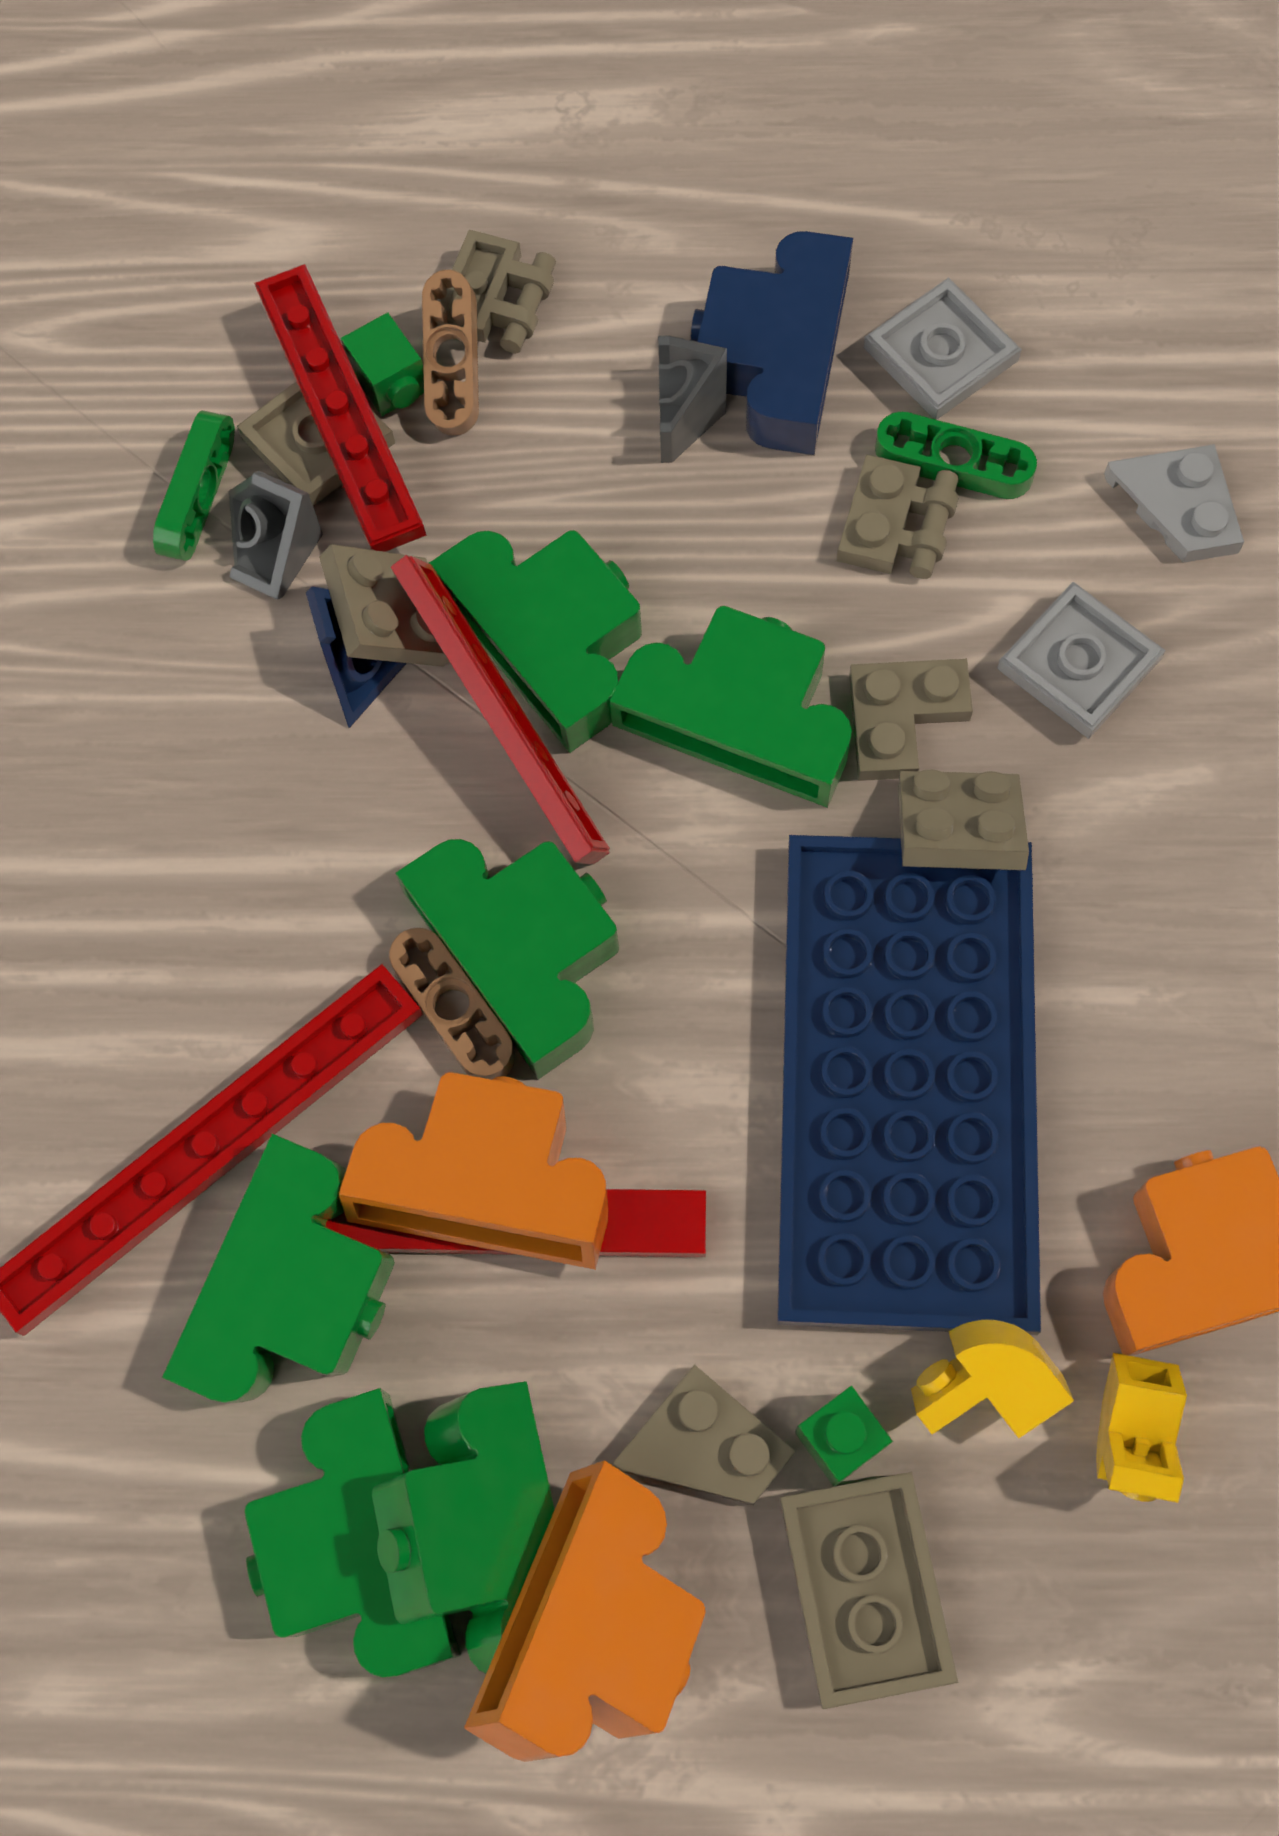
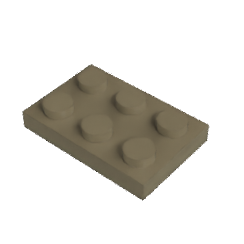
(867, 1591)

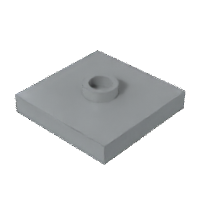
(942, 348)
(1080, 659)

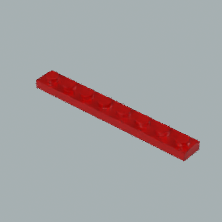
(202, 1149)

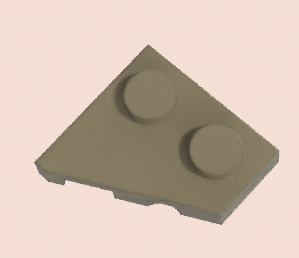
(706, 1443)

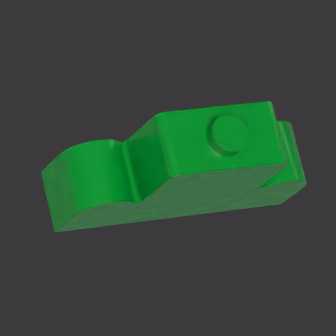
(547, 623)
(740, 704)
(519, 939)
(281, 1284)
(473, 1525)
(320, 1542)

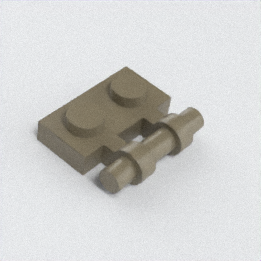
(490, 268)
(880, 512)

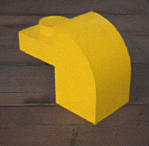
(996, 1364)
(1141, 1428)

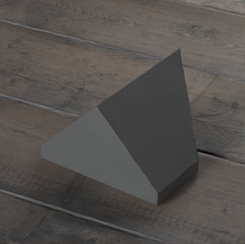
(689, 392)
(271, 533)

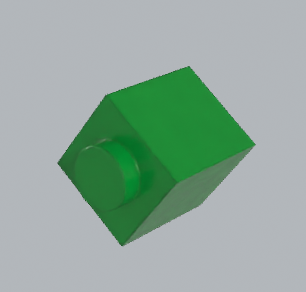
(385, 364)
(843, 1436)

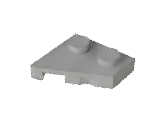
(1183, 499)

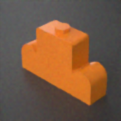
(482, 1175)
(1211, 1250)
(591, 1628)

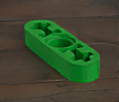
(944, 434)
(194, 485)

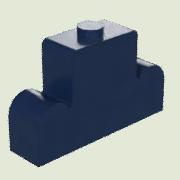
(780, 335)

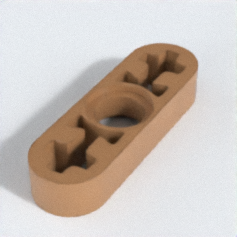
(464, 313)
(442, 961)

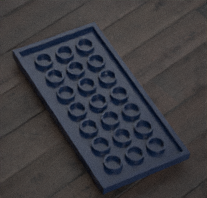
(907, 1093)

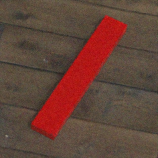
(340, 410)
(501, 710)
(637, 1225)

